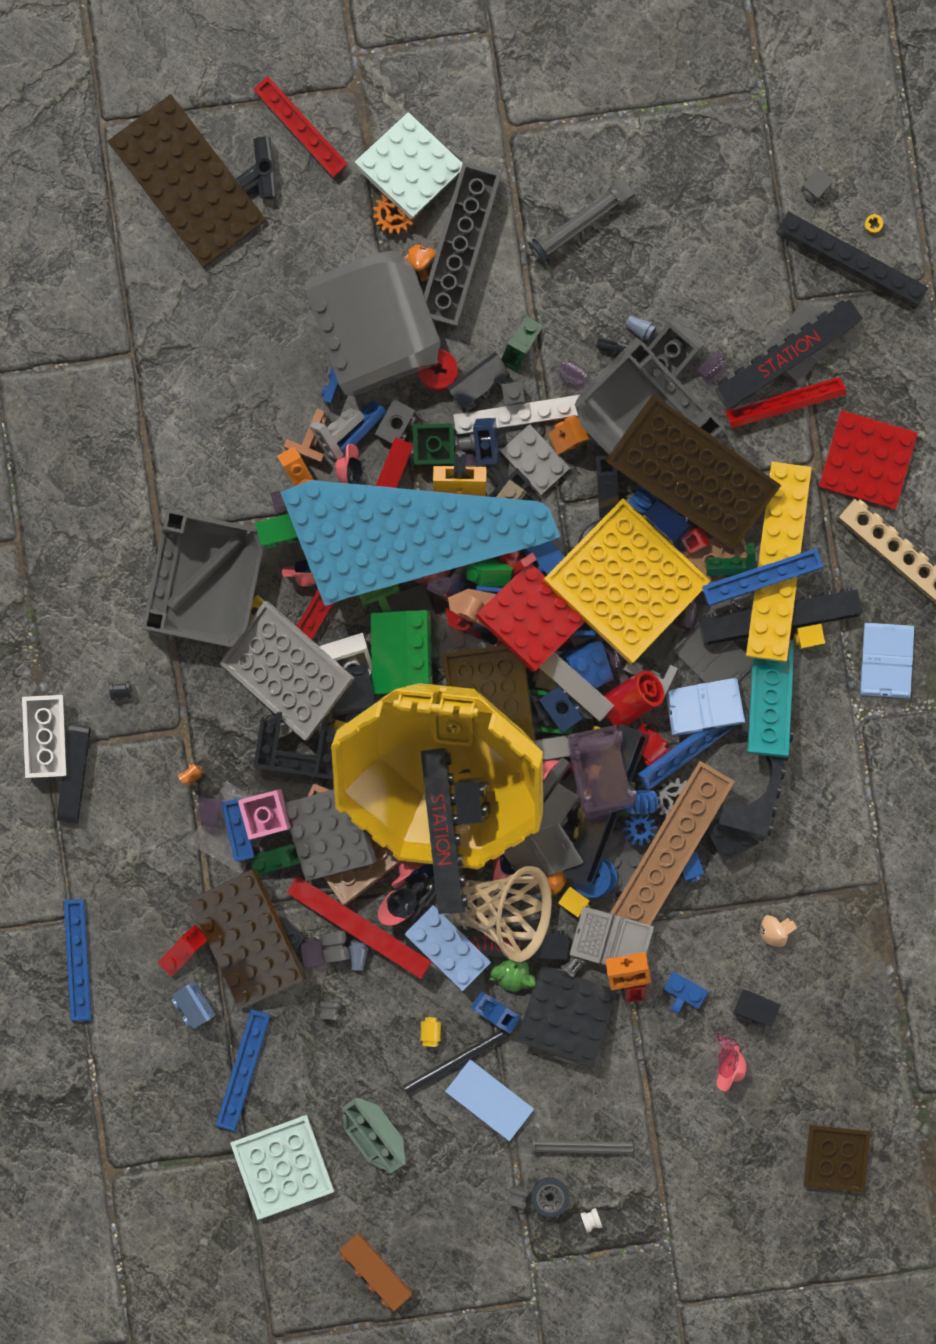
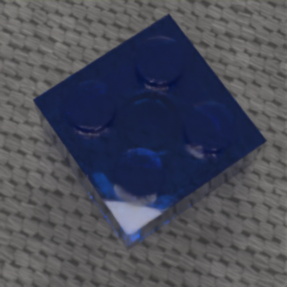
(666, 520)

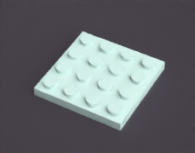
(409, 165)
(282, 1167)

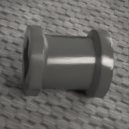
(465, 443)
(573, 965)

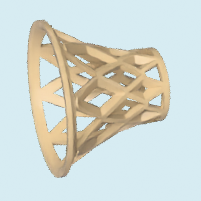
(485, 895)

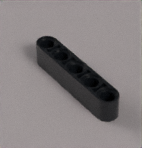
(73, 782)

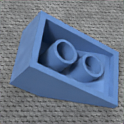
(193, 1005)

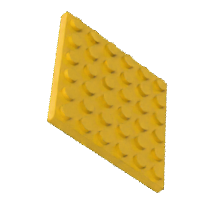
(626, 581)

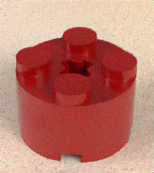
(654, 747)

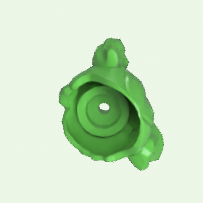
(512, 978)

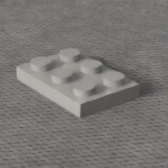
(535, 459)

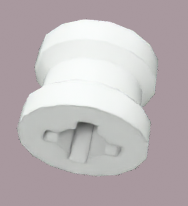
(591, 1220)

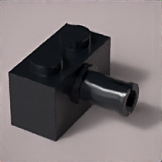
(500, 481)

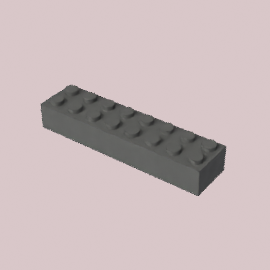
(461, 243)

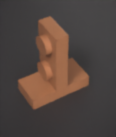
(309, 440)

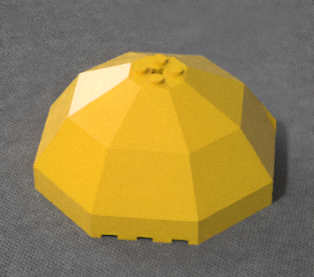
(382, 773)

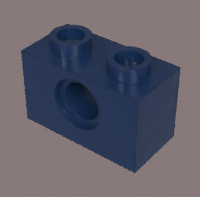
(486, 441)
(562, 721)

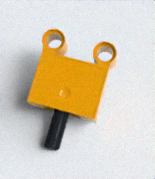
(460, 478)

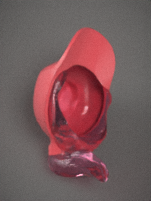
(731, 1063)

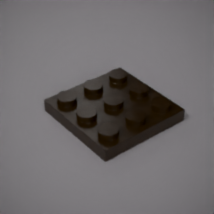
(836, 1158)

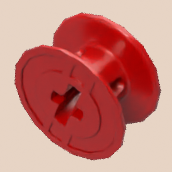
(441, 381)

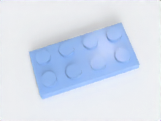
(447, 948)

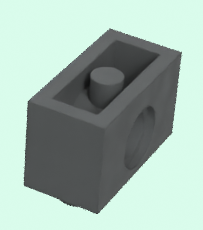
(396, 411)

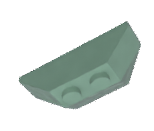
(373, 1134)

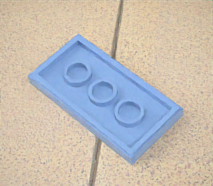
(489, 1100)

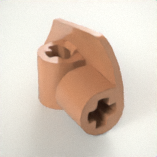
(469, 603)

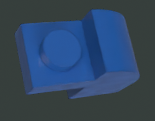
(495, 1012)

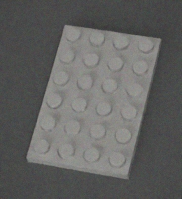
(287, 670)

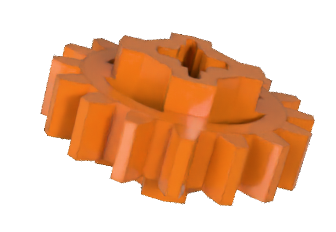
(389, 220)

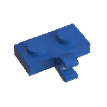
(684, 991)

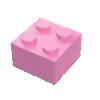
(264, 814)

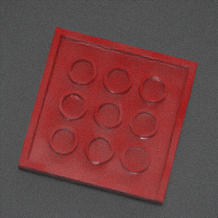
(867, 459)
(530, 618)

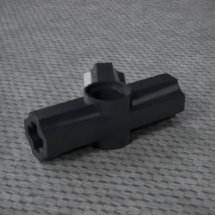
(254, 177)

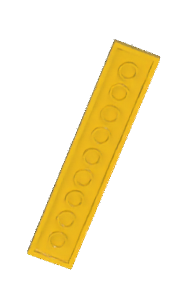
(779, 540)

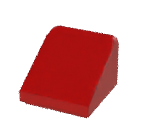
(695, 540)

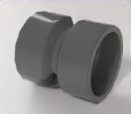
(334, 946)

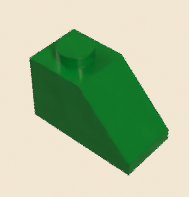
(489, 572)

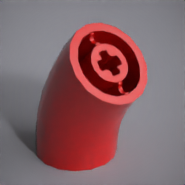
(634, 698)

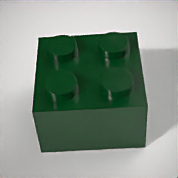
(433, 445)

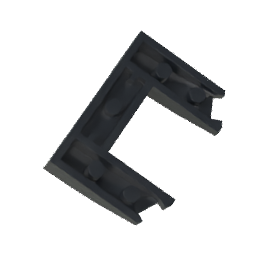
(291, 762)

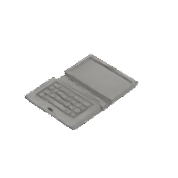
(608, 936)

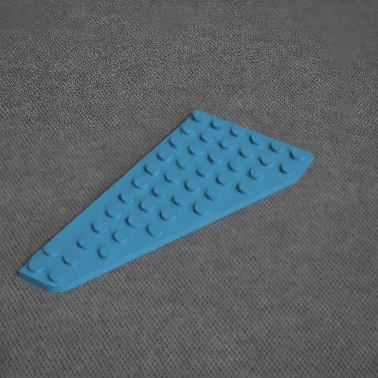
(385, 536)

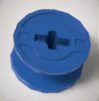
(603, 885)

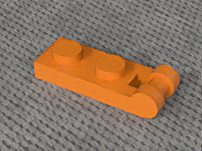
(191, 775)

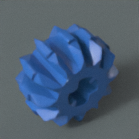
(642, 500)
(645, 803)
(646, 827)

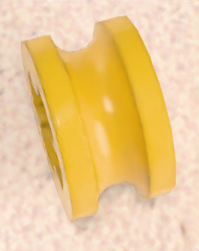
(879, 222)

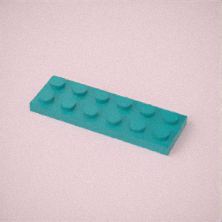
(770, 706)

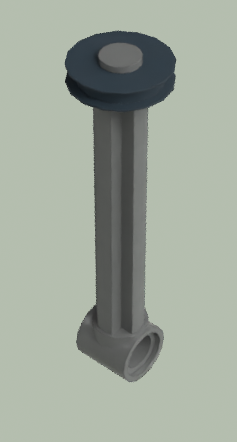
(617, 194)

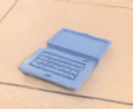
(887, 660)
(705, 706)

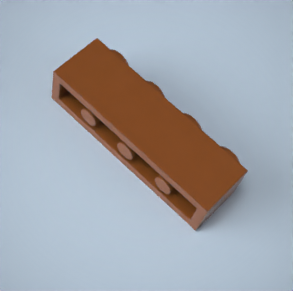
(375, 1271)

